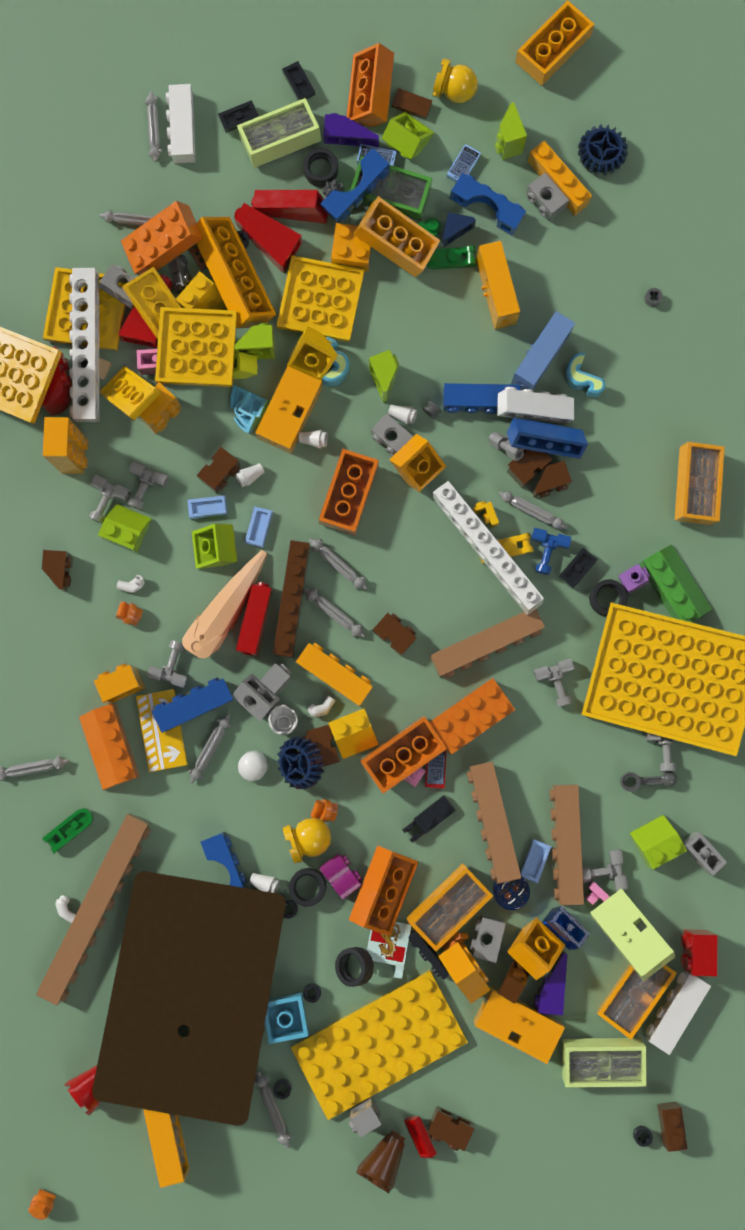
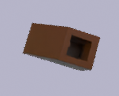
(553, 478)
(56, 566)
(513, 982)

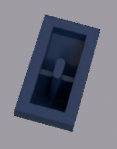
(457, 226)

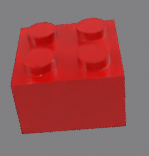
(699, 952)

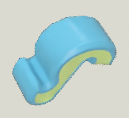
(340, 367)
(581, 380)

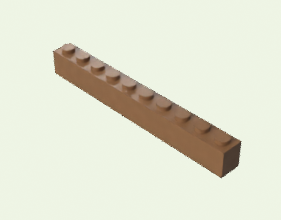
(93, 910)

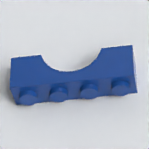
(470, 191)
(340, 204)
(219, 849)

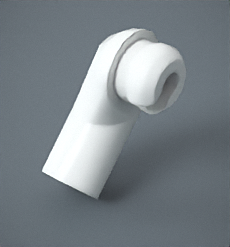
(132, 586)
(321, 710)
(62, 909)

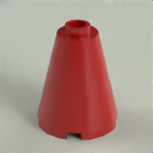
(81, 1090)

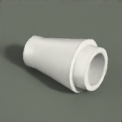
(403, 413)
(314, 438)
(248, 475)
(264, 882)

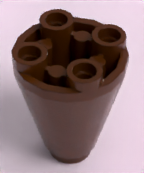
(383, 1162)

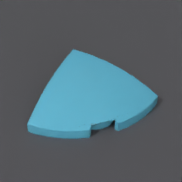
(247, 407)

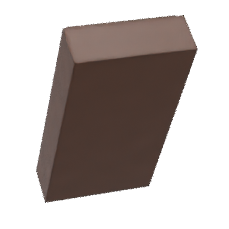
(412, 104)

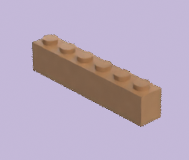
(486, 642)
(494, 823)
(567, 844)

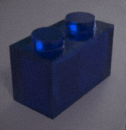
(566, 928)

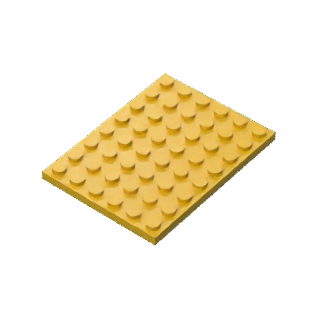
(669, 679)

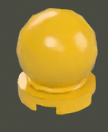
(456, 82)
(308, 838)

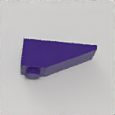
(344, 131)
(552, 990)

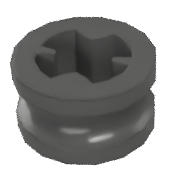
(657, 292)
(432, 410)

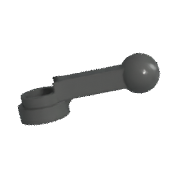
(667, 779)

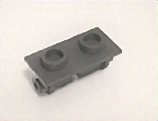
(183, 278)

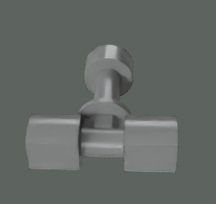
(501, 442)
(147, 479)
(109, 492)
(169, 673)
(555, 674)
(667, 766)
(613, 869)

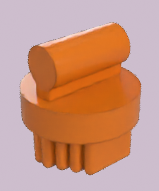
(129, 613)
(324, 810)
(458, 937)
(42, 1204)

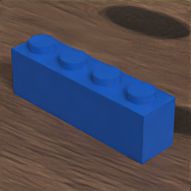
(472, 397)
(547, 438)
(192, 705)

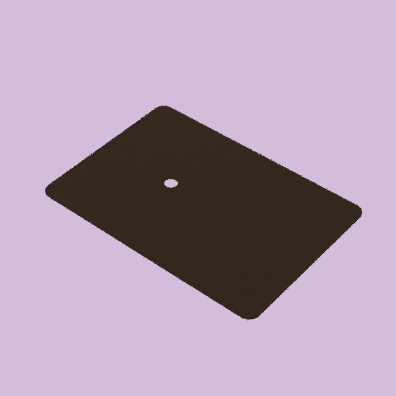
(195, 960)

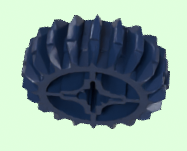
(589, 149)
(296, 763)

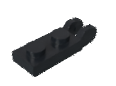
(430, 817)
(429, 954)

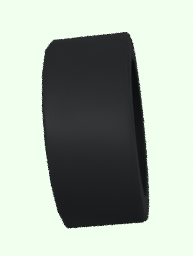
(320, 153)
(607, 583)
(322, 887)
(342, 970)

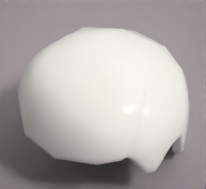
(282, 720)
(253, 765)

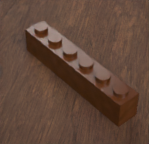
(291, 599)

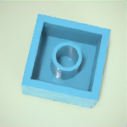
(286, 1018)

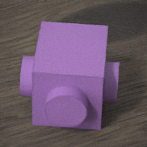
(629, 583)

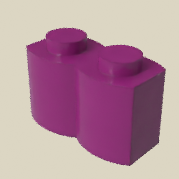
(341, 876)

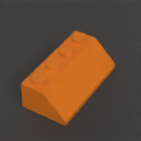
(370, 86)
(109, 746)
(403, 754)
(383, 891)

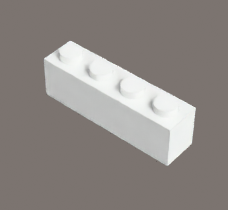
(181, 123)
(535, 406)
(677, 1012)

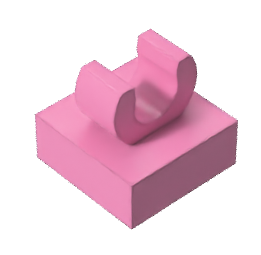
(415, 777)
(596, 892)

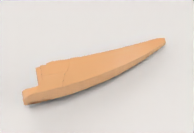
(220, 616)

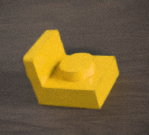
(489, 513)

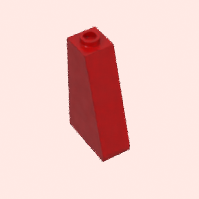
(291, 205)
(268, 235)
(135, 328)
(254, 620)

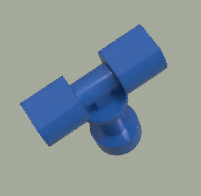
(550, 543)

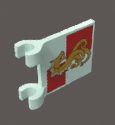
(390, 948)

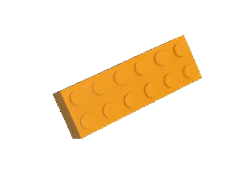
(233, 272)

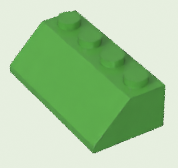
(675, 585)

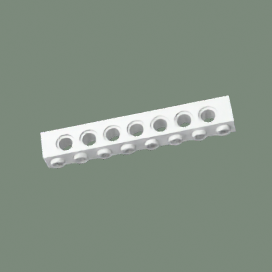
(91, 411)
(488, 548)

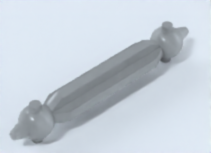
(153, 129)
(125, 218)
(532, 510)
(338, 564)
(334, 612)
(209, 748)
(33, 767)
(273, 1110)

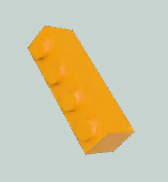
(544, 160)
(334, 674)

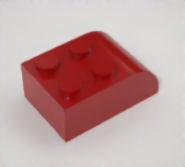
(58, 394)

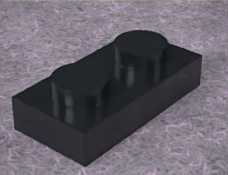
(298, 81)
(237, 116)
(577, 568)

